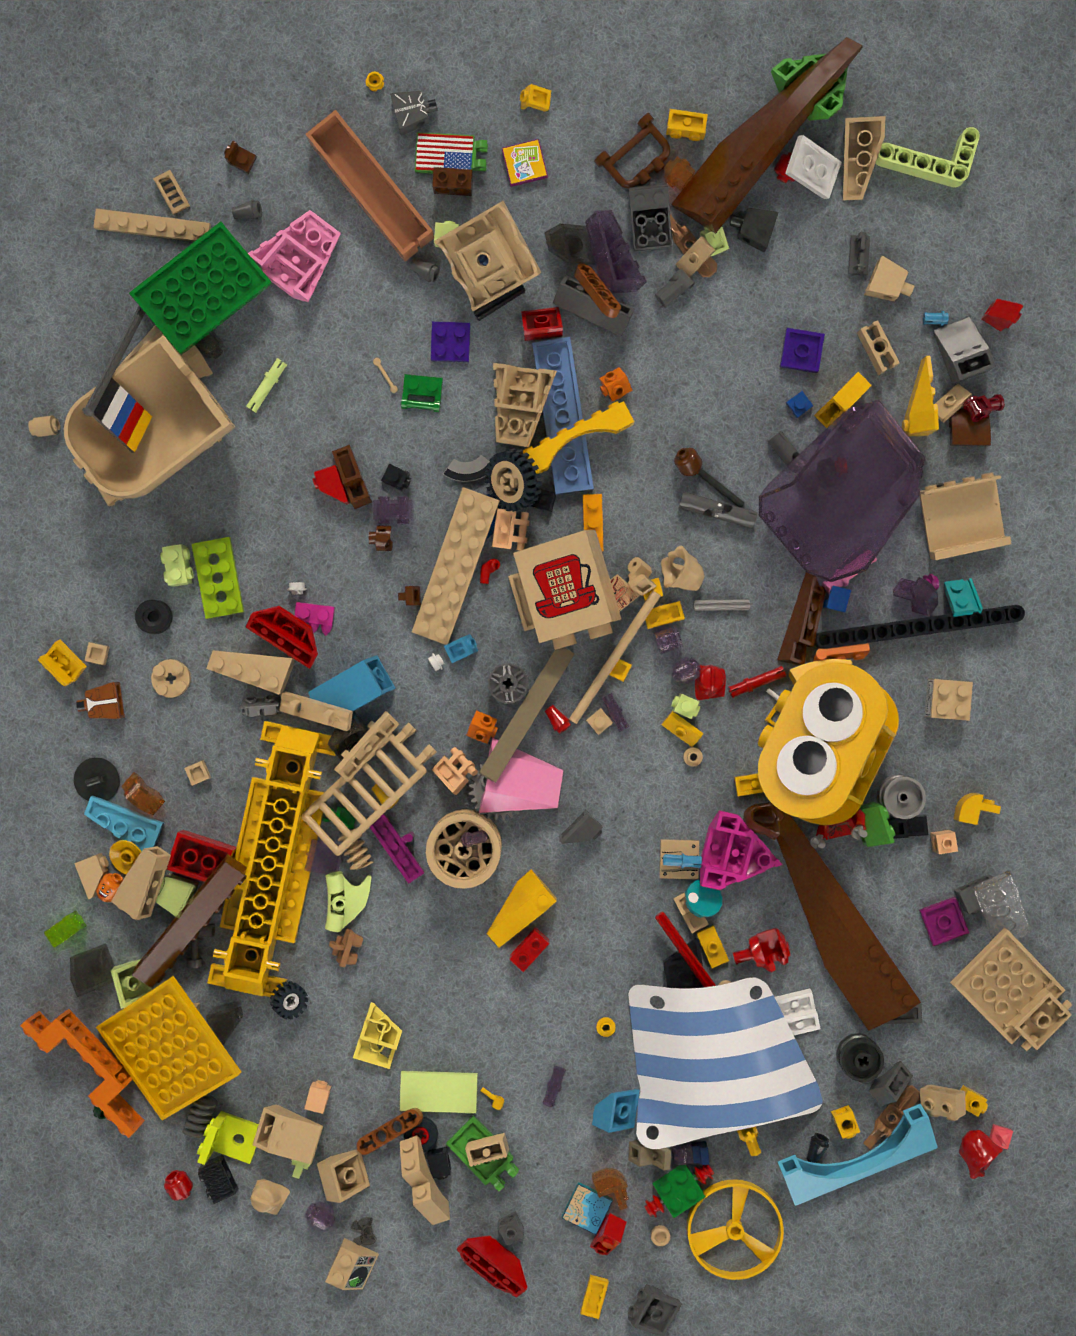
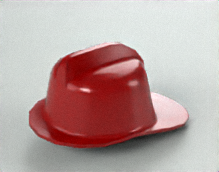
(710, 683)

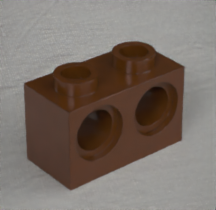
(452, 181)

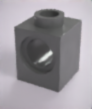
(511, 1228)

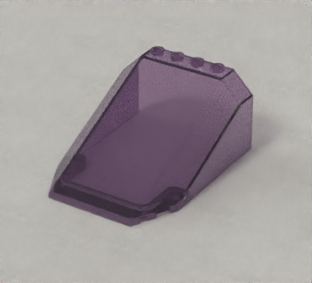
(845, 493)

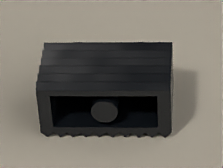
(217, 1179)

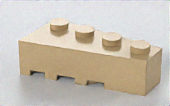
(257, 670)

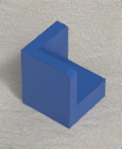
(837, 599)

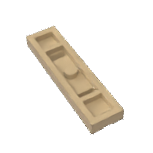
(316, 711)
(366, 747)

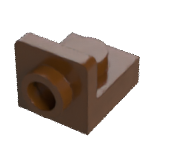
(239, 157)

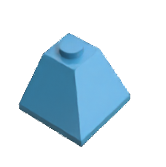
(616, 1111)

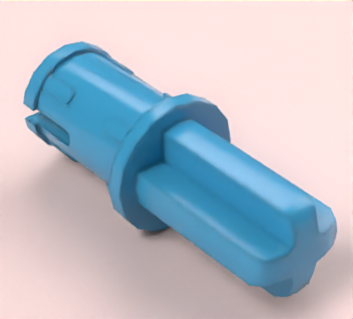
(682, 860)

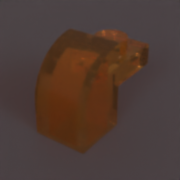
(141, 795)
(610, 1181)

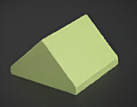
(127, 986)

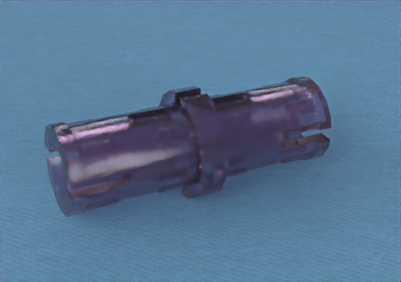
(615, 712)
(554, 1086)

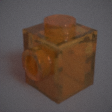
(678, 173)

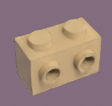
(943, 1102)

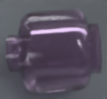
(686, 670)
(320, 1216)

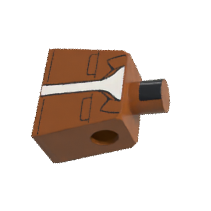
(103, 702)

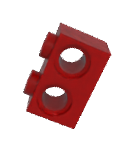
(529, 949)

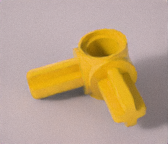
(749, 1136)

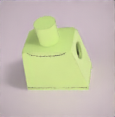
(175, 893)

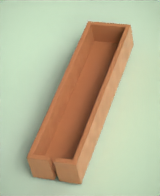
(370, 185)

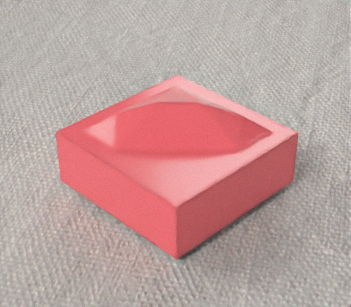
(1001, 1136)

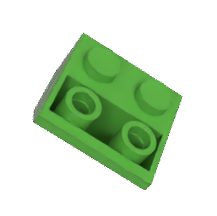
(877, 825)

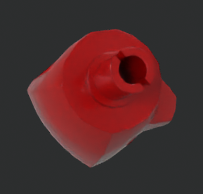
(765, 950)

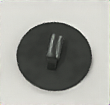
(96, 778)

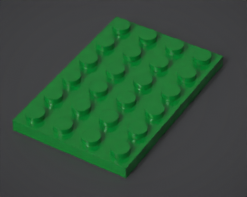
(200, 288)

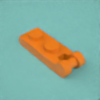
(856, 652)

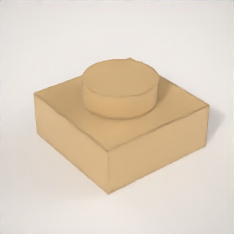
(97, 653)
(599, 721)
(197, 772)

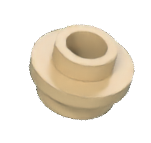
(688, 752)

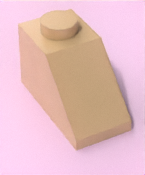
(91, 872)

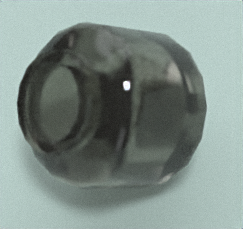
(210, 346)

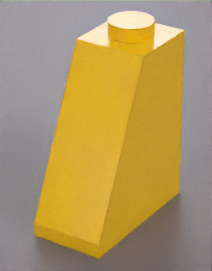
(843, 399)

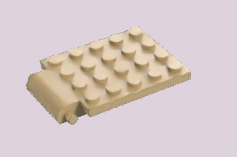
(1013, 992)

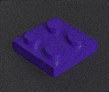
(450, 341)
(802, 350)

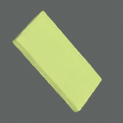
(438, 1091)

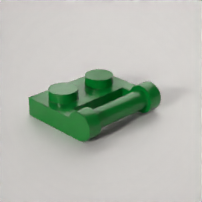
(422, 386)

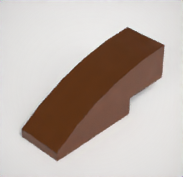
(351, 477)

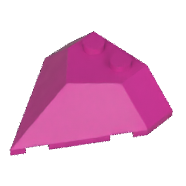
(732, 853)

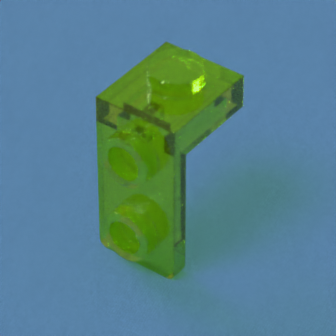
(65, 928)

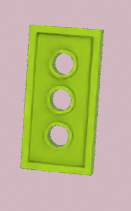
(206, 571)

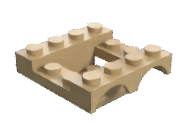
(507, 254)

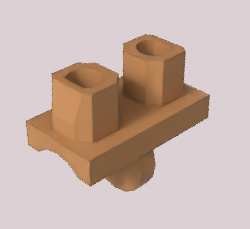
(343, 945)

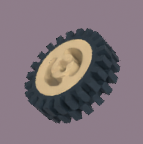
(521, 477)

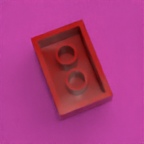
(197, 855)

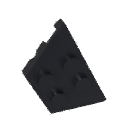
(678, 972)

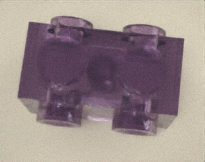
(393, 510)

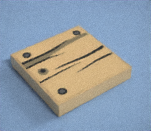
(677, 847)

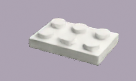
(813, 167)

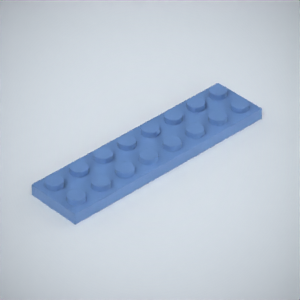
(561, 410)

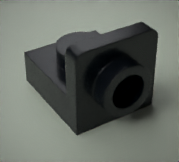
(396, 477)

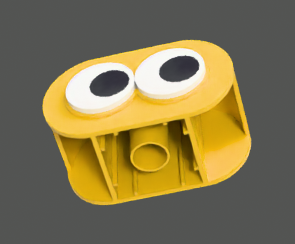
(826, 743)

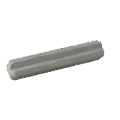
(706, 605)

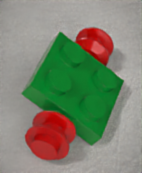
(679, 1190)

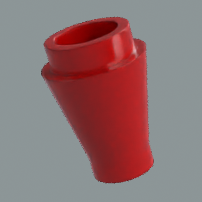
(557, 719)

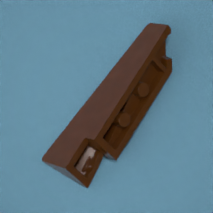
(803, 622)

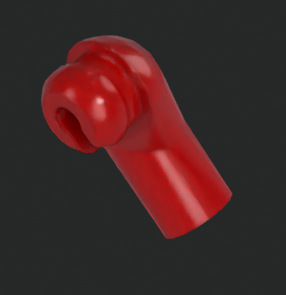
(487, 568)

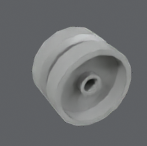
(912, 796)

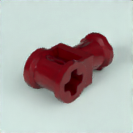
(981, 407)

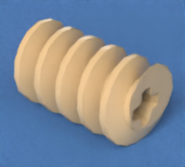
(356, 853)

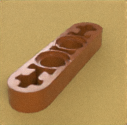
(597, 290)
(389, 1131)

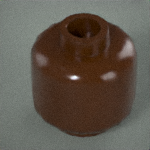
(688, 461)

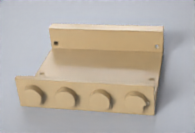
(963, 517)

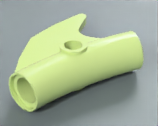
(352, 897)

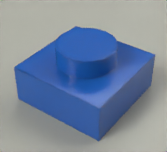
(799, 404)

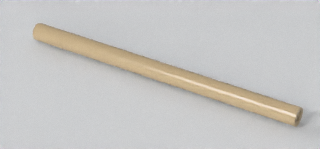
(614, 657)

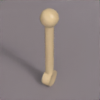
(377, 362)

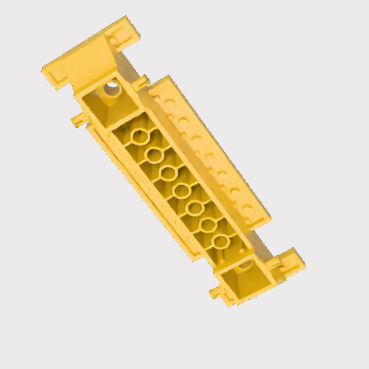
(274, 851)

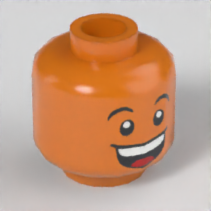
(108, 886)

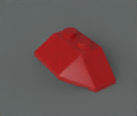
(285, 633)
(494, 1264)

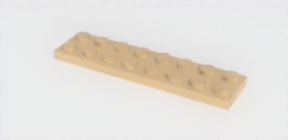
(455, 566)

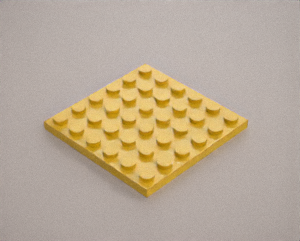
(168, 1048)

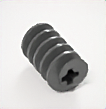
(201, 1117)

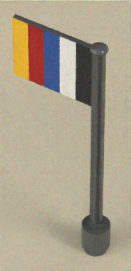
(113, 405)

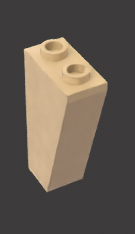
(142, 883)

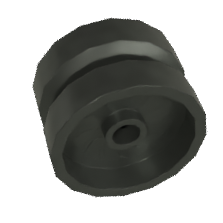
(860, 1057)

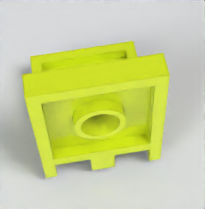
(220, 1138)

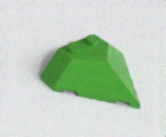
(789, 70)

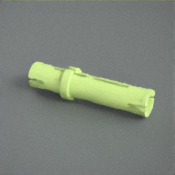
(266, 385)

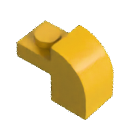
(969, 808)

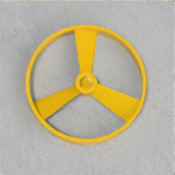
(705, 1240)

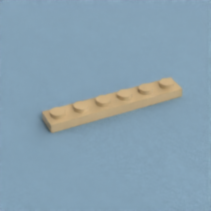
(149, 225)

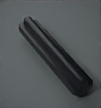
(494, 305)

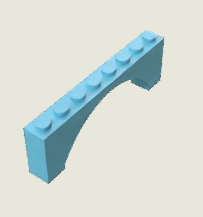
(908, 1140)

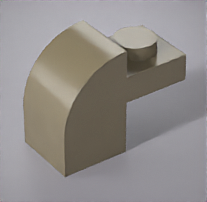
(645, 1156)

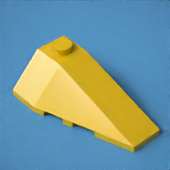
(922, 414)
(524, 904)

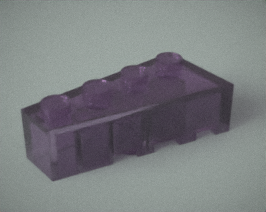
(612, 254)

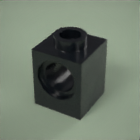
(439, 1163)

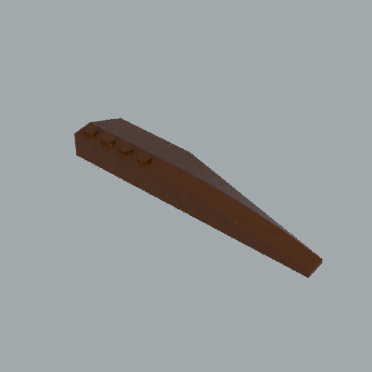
(755, 144)
(842, 935)

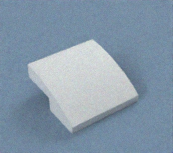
(799, 1011)

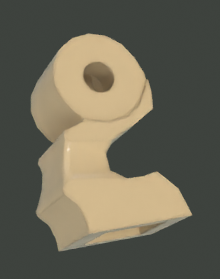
(639, 576)

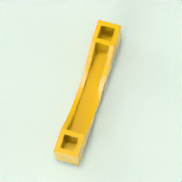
(612, 421)

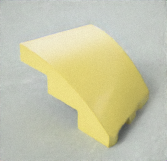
(376, 1031)

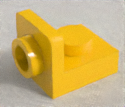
(535, 97)

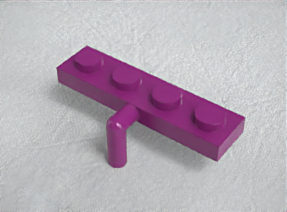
(397, 848)

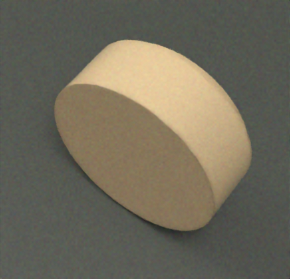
(660, 1235)

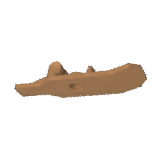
(681, 236)
(883, 1125)

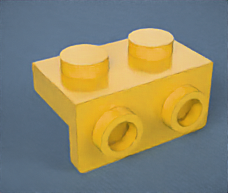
(686, 124)
(62, 663)

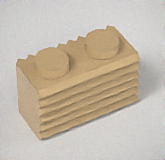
(487, 1149)

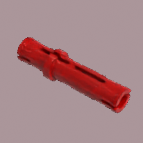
(757, 681)

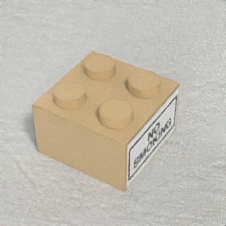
(948, 699)

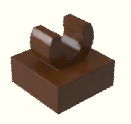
(411, 596)

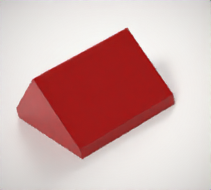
(542, 324)

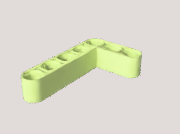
(931, 162)

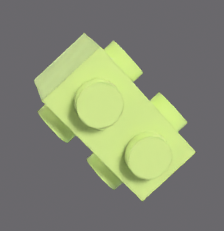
(177, 565)

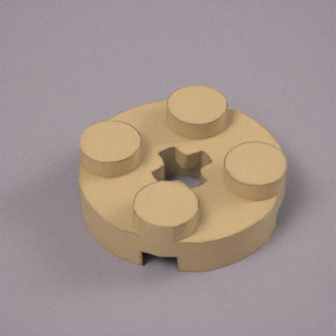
(162, 686)

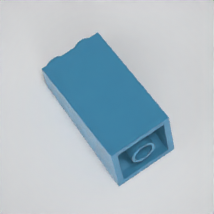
(355, 685)

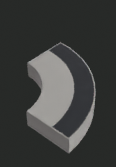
(467, 471)

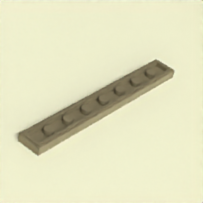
(526, 714)

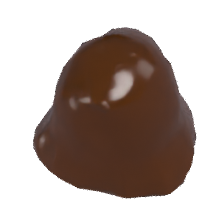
(764, 819)

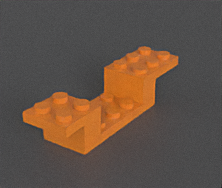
(91, 1051)

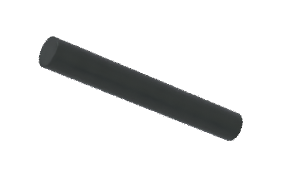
(721, 488)

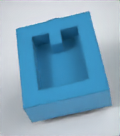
(461, 648)

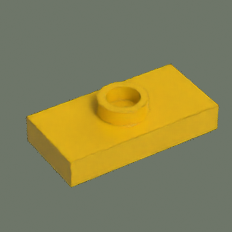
(664, 615)
(682, 729)
(712, 946)
(594, 1296)

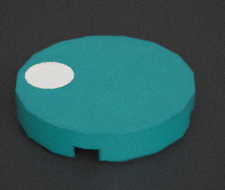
(703, 900)

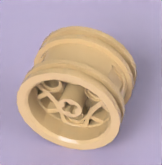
(459, 857)

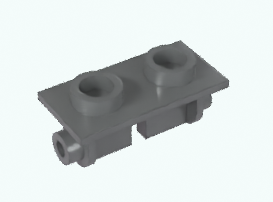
(859, 254)
(252, 705)

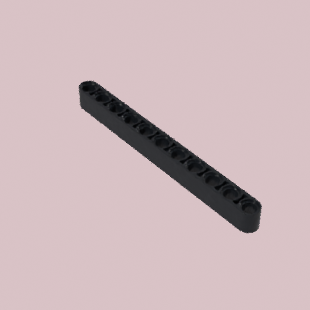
(927, 624)

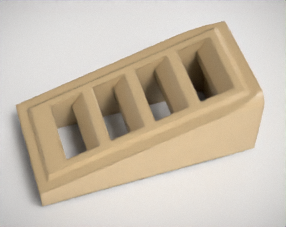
(164, 177)

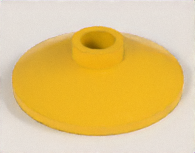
(123, 855)

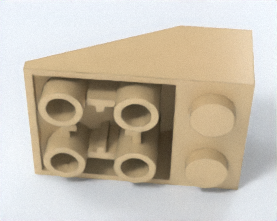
(287, 1134)

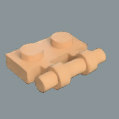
(504, 529)
(450, 774)

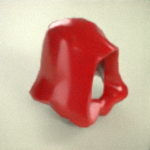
(978, 1152)

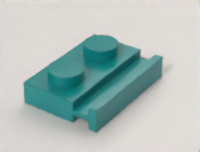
(962, 597)

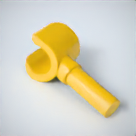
(498, 1100)

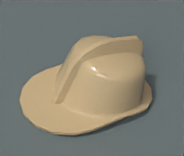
(268, 1196)

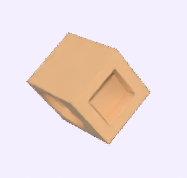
(944, 842)
(318, 1096)

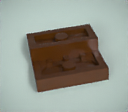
(969, 433)

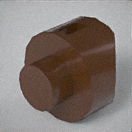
(381, 538)

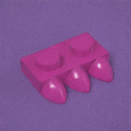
(316, 615)

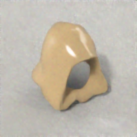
(684, 577)

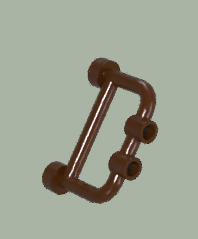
(656, 164)

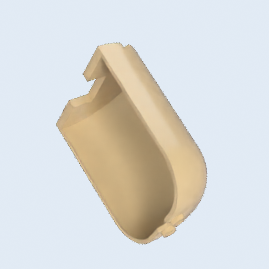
(181, 428)

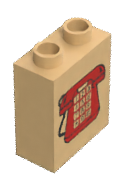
(568, 588)

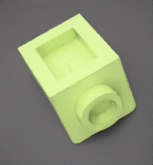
(717, 241)

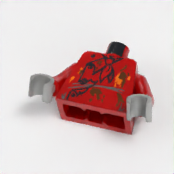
(853, 826)

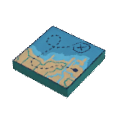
(586, 1208)

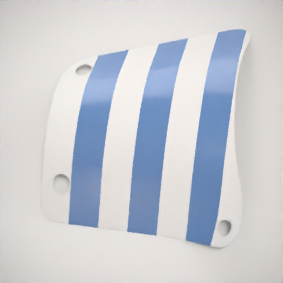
(715, 1062)

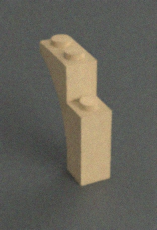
(425, 1193)

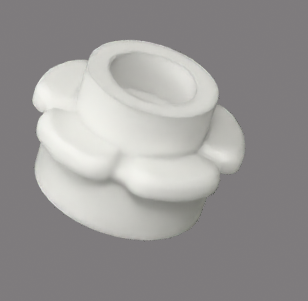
(296, 588)
(436, 661)

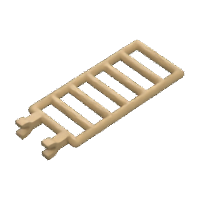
(379, 810)

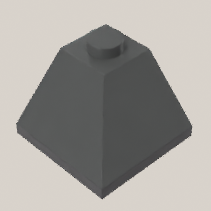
(582, 829)

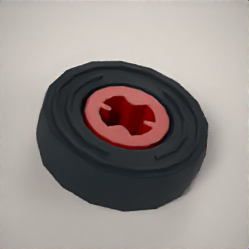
(429, 1129)

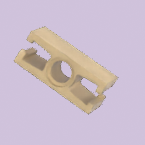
(881, 340)

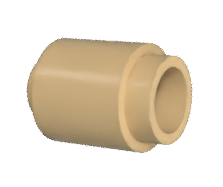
(44, 426)

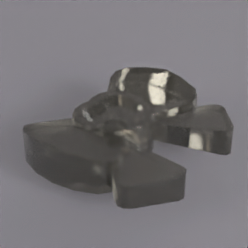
(367, 1236)

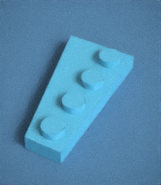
(124, 822)

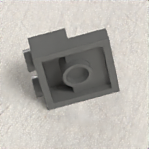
(653, 1310)

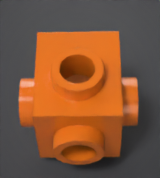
(615, 384)
(482, 727)

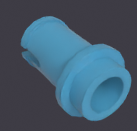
(936, 318)

